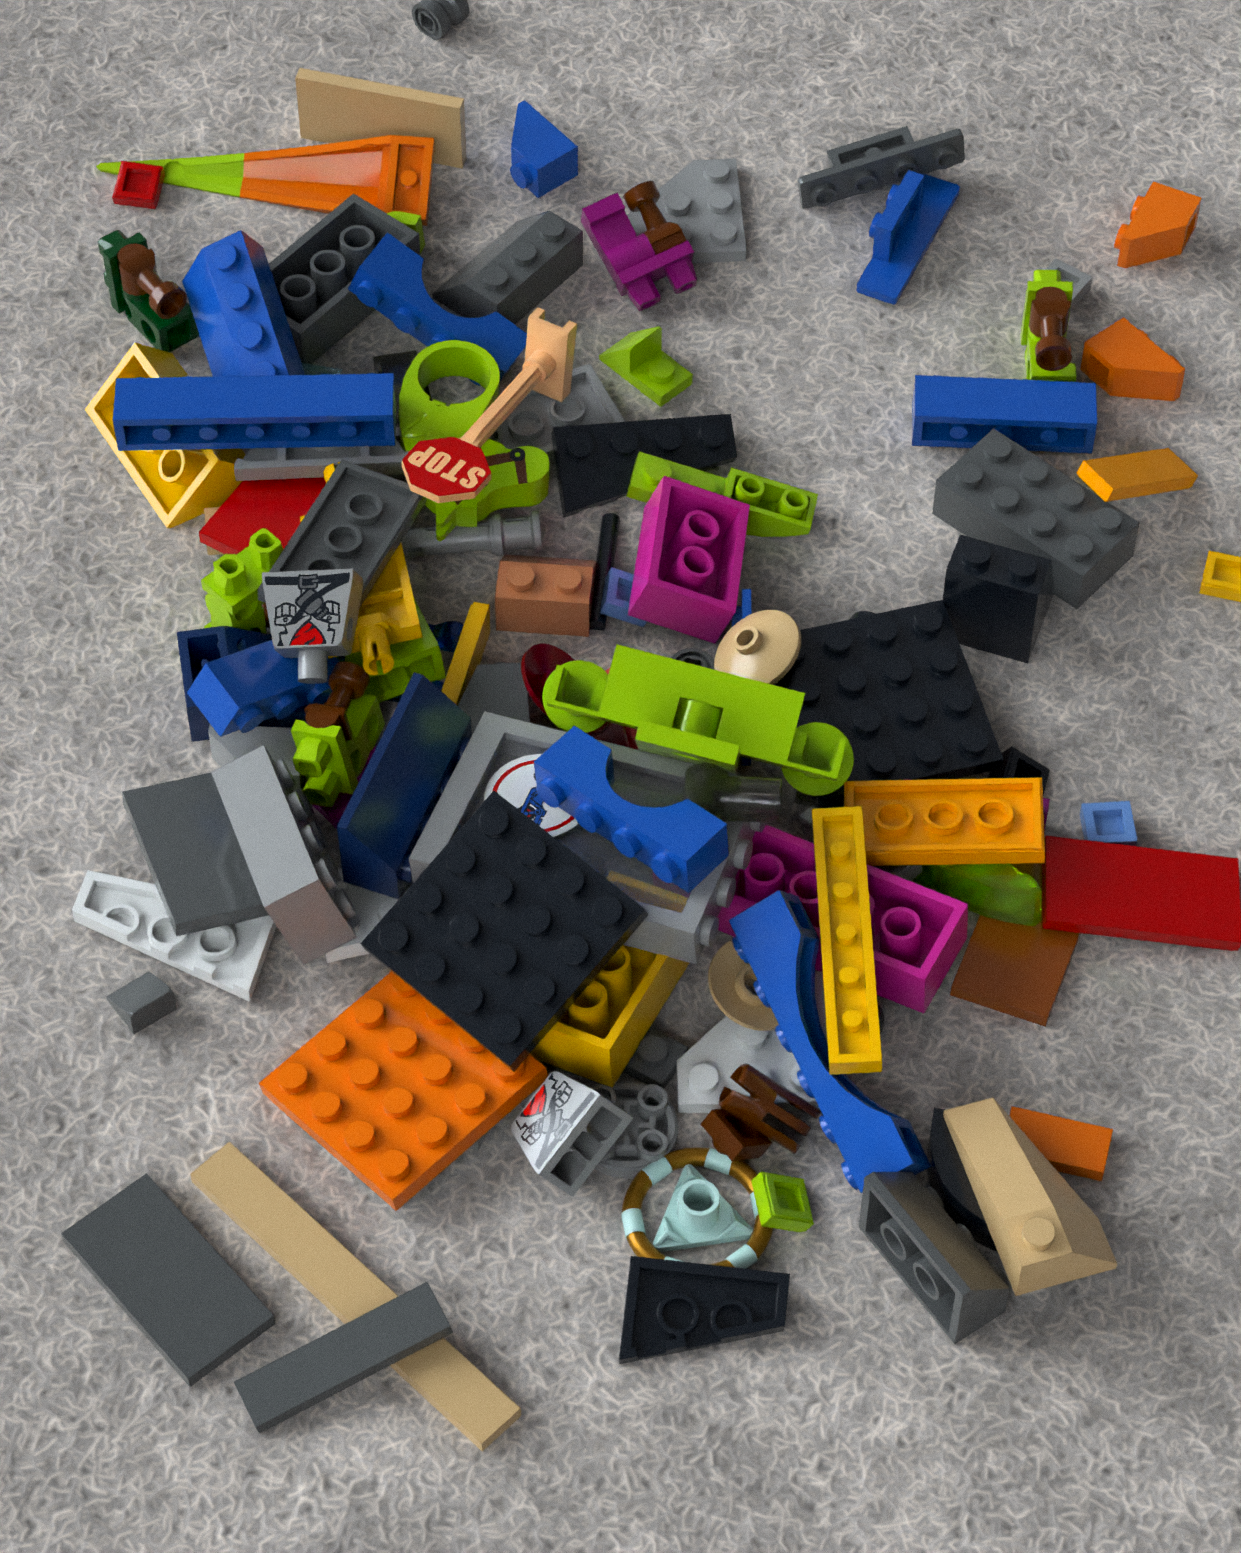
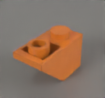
(1158, 226)
(1131, 364)

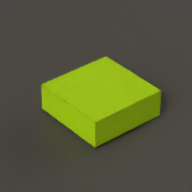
(782, 1202)

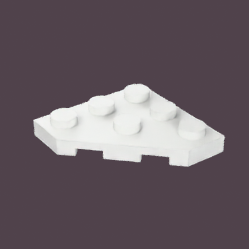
(725, 1047)

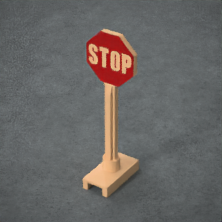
(457, 467)

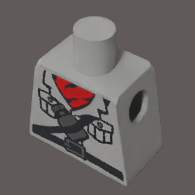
(313, 616)
(567, 1130)

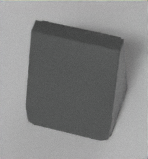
(143, 1002)

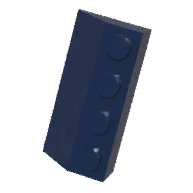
(401, 788)

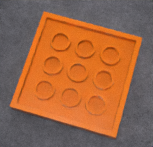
(397, 1089)

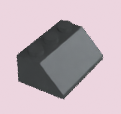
(516, 269)
(932, 1253)

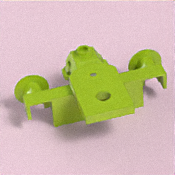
(700, 716)

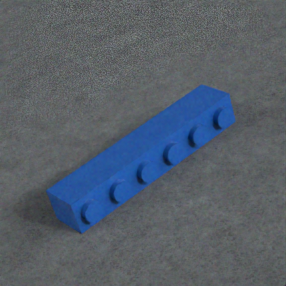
(255, 412)

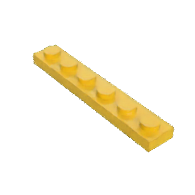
(846, 941)

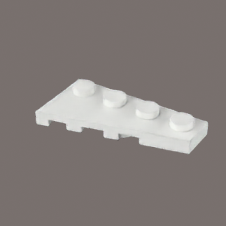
(136, 916)

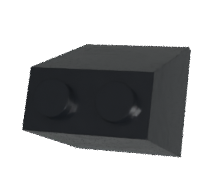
(997, 597)

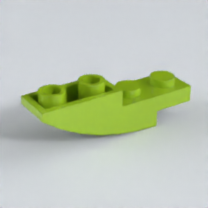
(774, 506)

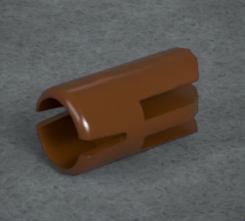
(754, 1108)

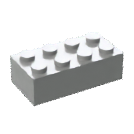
(286, 854)

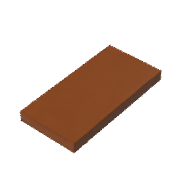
(1015, 965)

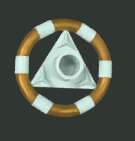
(696, 1209)

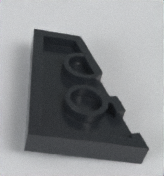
(697, 1306)

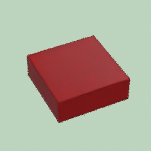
(138, 185)

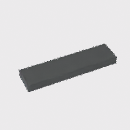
(343, 1357)

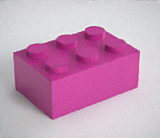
(689, 560)

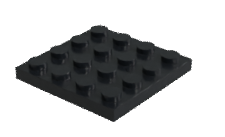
(897, 696)
(504, 930)

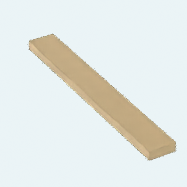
(350, 1290)

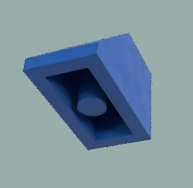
(540, 153)

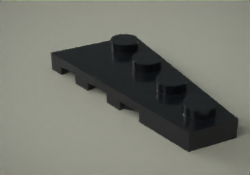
(599, 459)

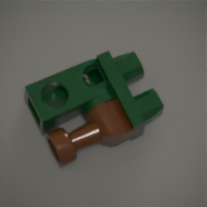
(135, 287)

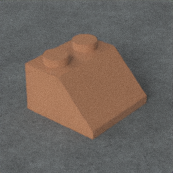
(544, 595)

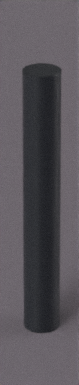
(605, 560)

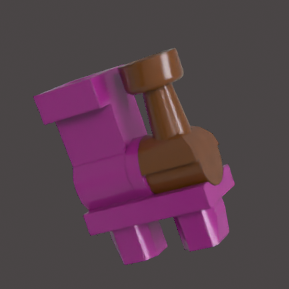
(641, 258)

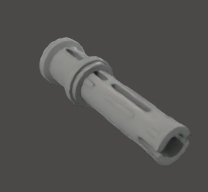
(493, 535)

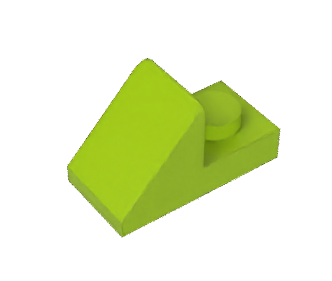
(646, 367)

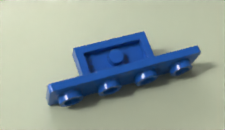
(905, 233)

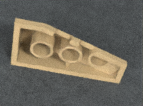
(1030, 1209)

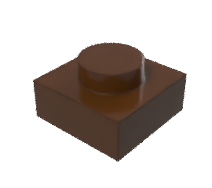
(734, 1137)

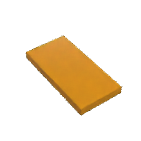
(950, 820)

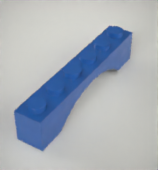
(783, 953)

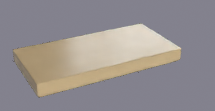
(350, 108)

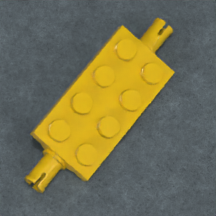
(387, 612)

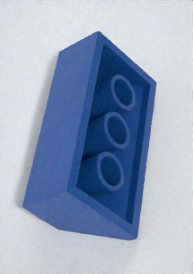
(240, 310)

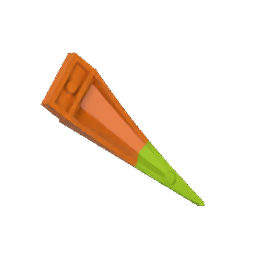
(382, 170)

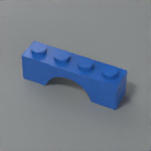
(394, 287)
(675, 840)

